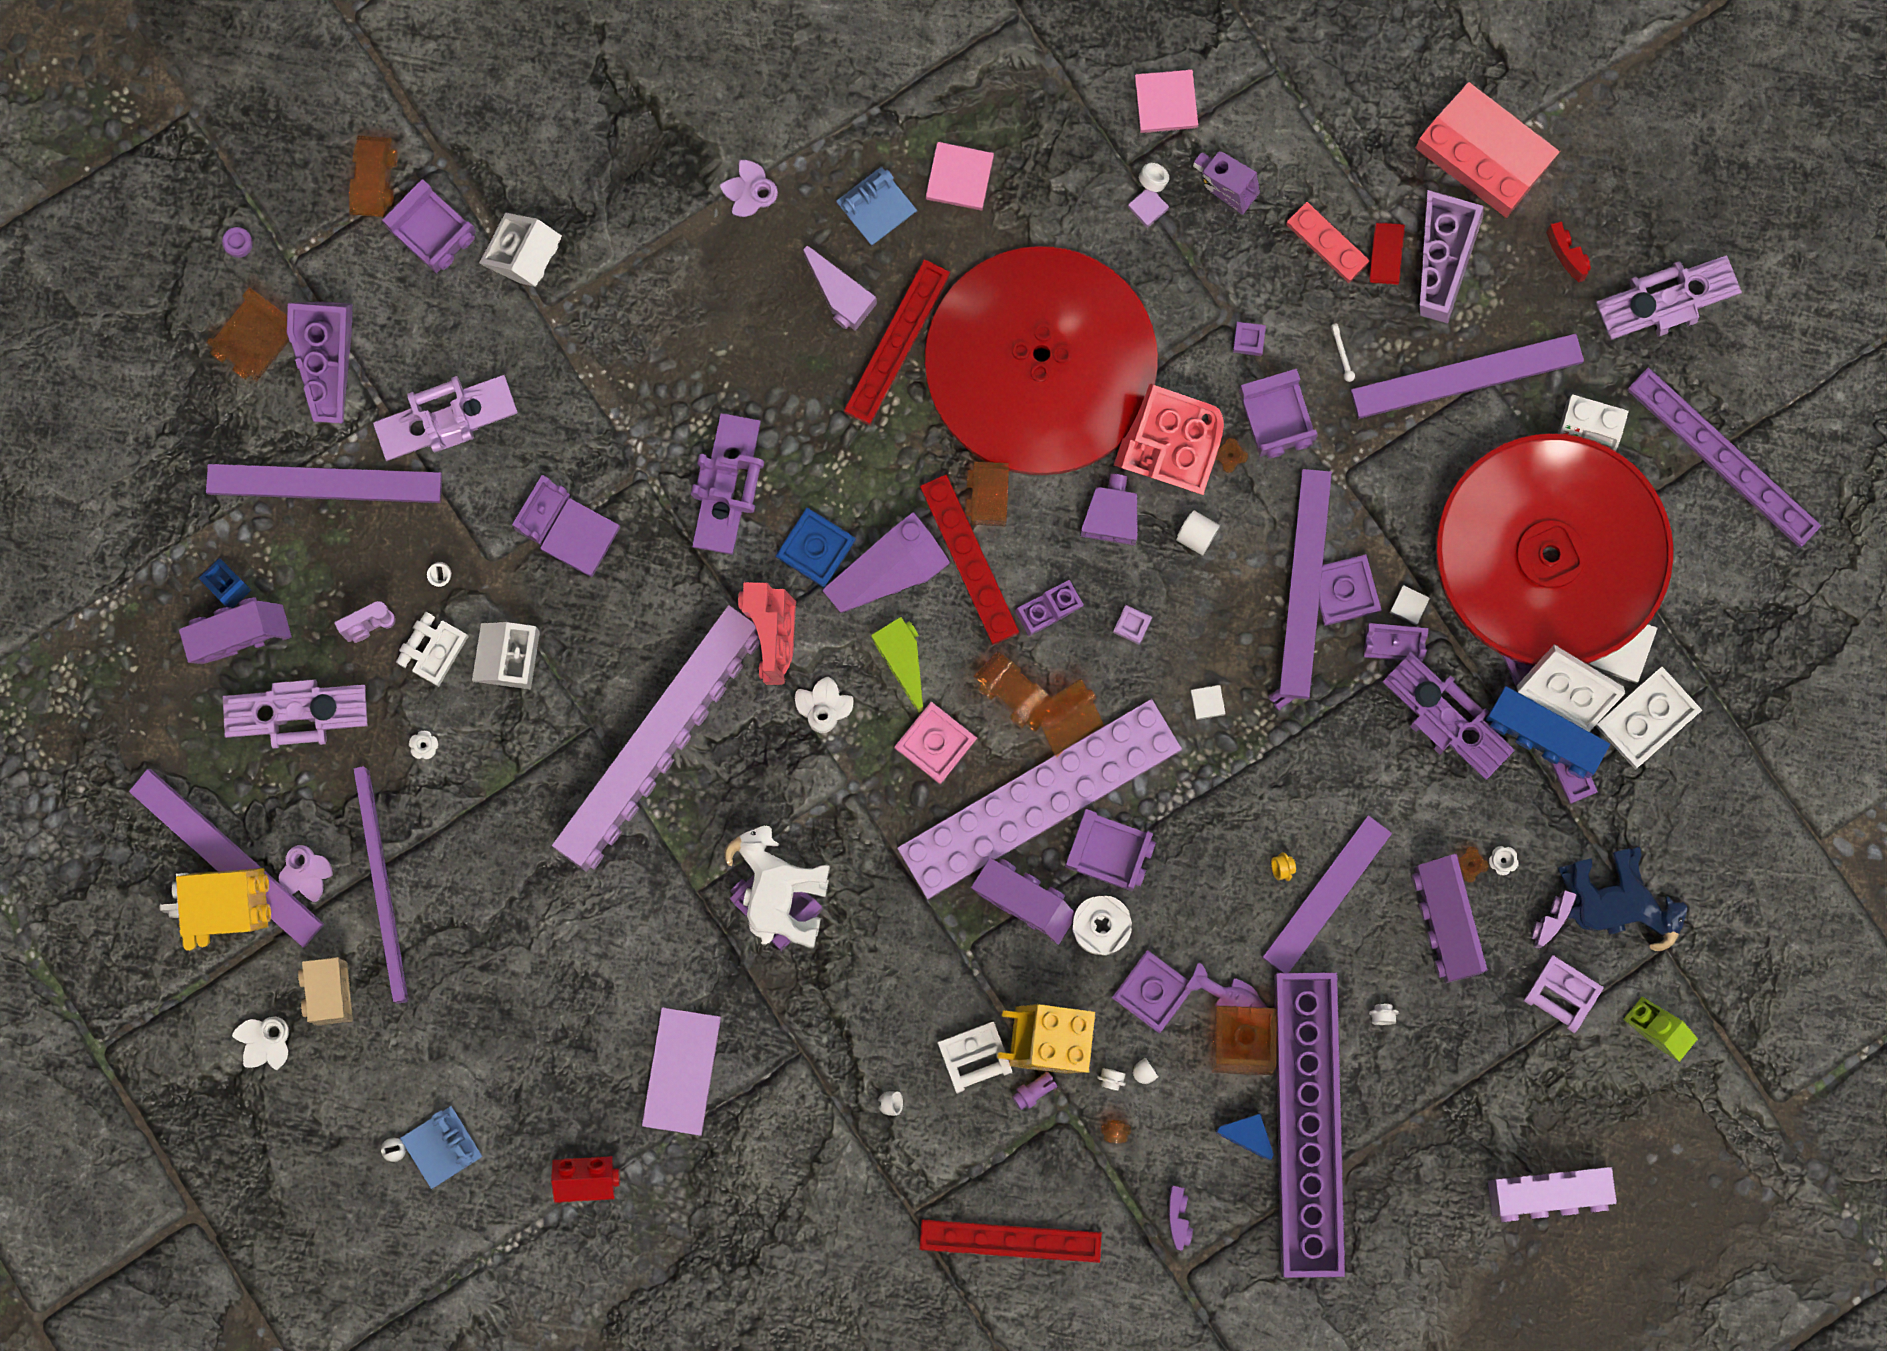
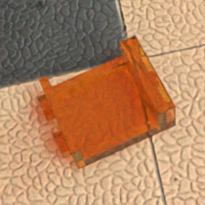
(251, 337)

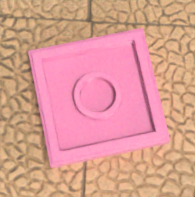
(1166, 101)
(959, 176)
(935, 743)

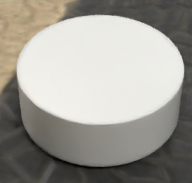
(1154, 177)

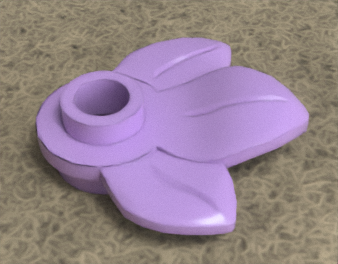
(745, 189)
(305, 877)

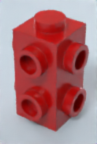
(584, 1179)

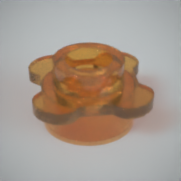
(1239, 456)
(1479, 864)
(1115, 1131)

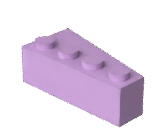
(1448, 243)
(1552, 1192)

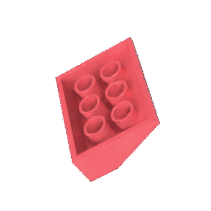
(1486, 149)

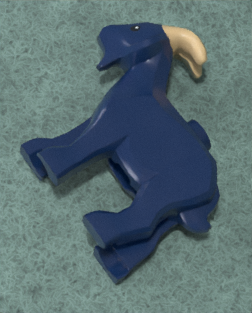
(1622, 903)

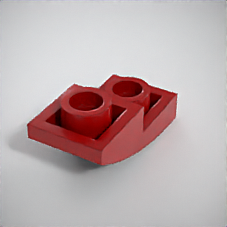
(1387, 253)
(1572, 259)

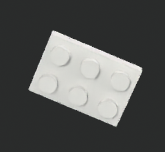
(1570, 688)
(1648, 718)

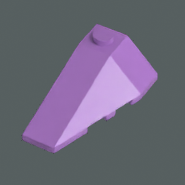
(322, 352)
(895, 562)

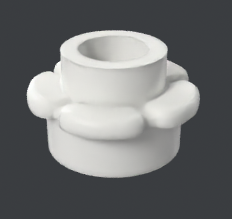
(431, 745)
(1503, 868)
(1383, 1014)
(1112, 1079)

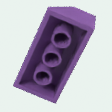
(1449, 919)

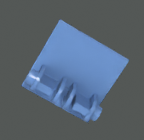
(876, 205)
(441, 1147)

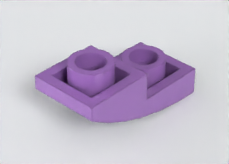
(1049, 608)
(1179, 1229)

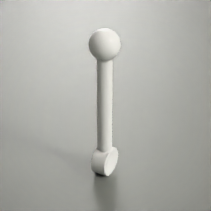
(1348, 375)

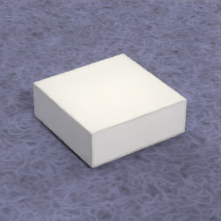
(1409, 605)
(1207, 702)

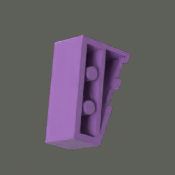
(233, 630)
(1024, 899)

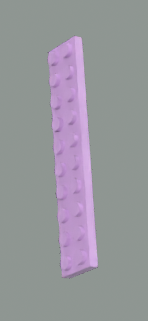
(1039, 799)

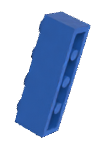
(1547, 732)

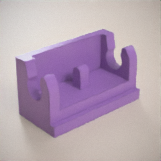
(541, 510)
(1394, 641)

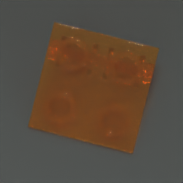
(1068, 716)

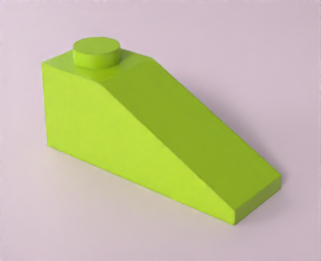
(899, 650)

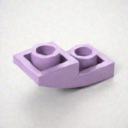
(1548, 927)

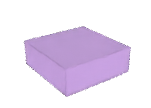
(1148, 207)
(1132, 624)

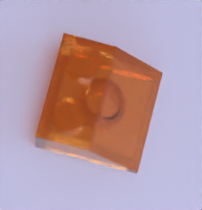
(1244, 1040)

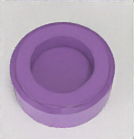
(237, 242)

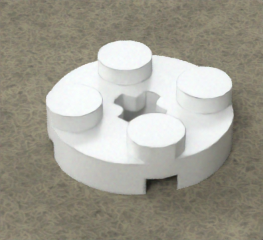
(1100, 908)

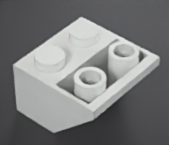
(506, 654)

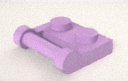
(360, 623)
(1570, 986)

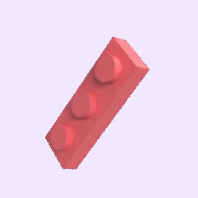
(1327, 242)

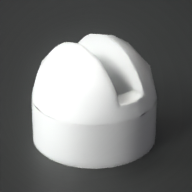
(432, 574)
(1144, 1072)
(891, 1103)
(393, 1156)

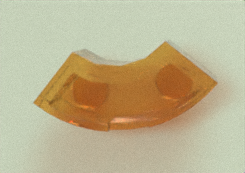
(371, 183)
(1005, 683)

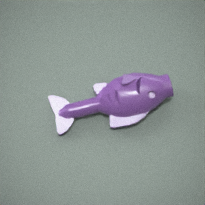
(1239, 993)

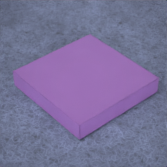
(580, 537)
(1347, 591)
(1152, 992)

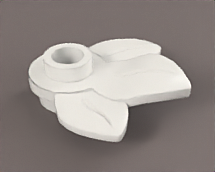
(823, 700)
(260, 1045)

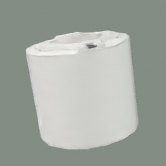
(1197, 532)

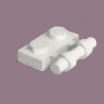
(439, 652)

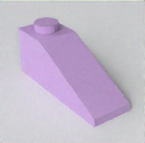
(843, 295)

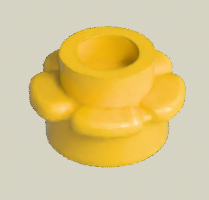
(1283, 866)

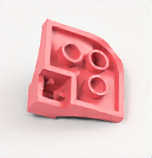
(1172, 440)
(775, 622)

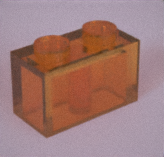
(989, 494)

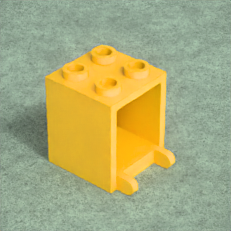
(221, 904)
(1050, 1039)

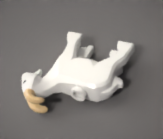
(774, 887)

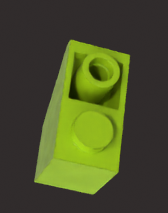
(1661, 1028)

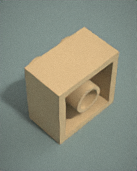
(326, 991)

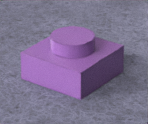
(1249, 338)

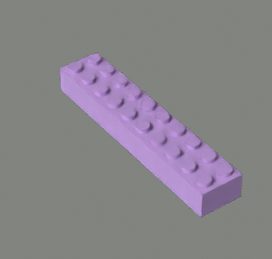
(657, 739)

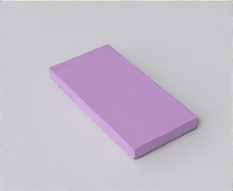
(681, 1071)

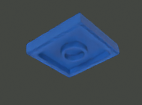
(815, 547)

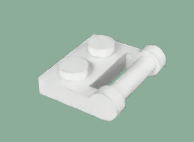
(969, 1048)

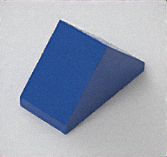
(224, 584)
(1248, 1134)

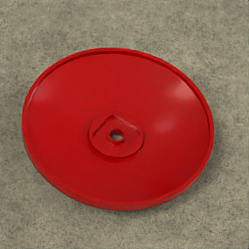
(1030, 411)
(1565, 497)

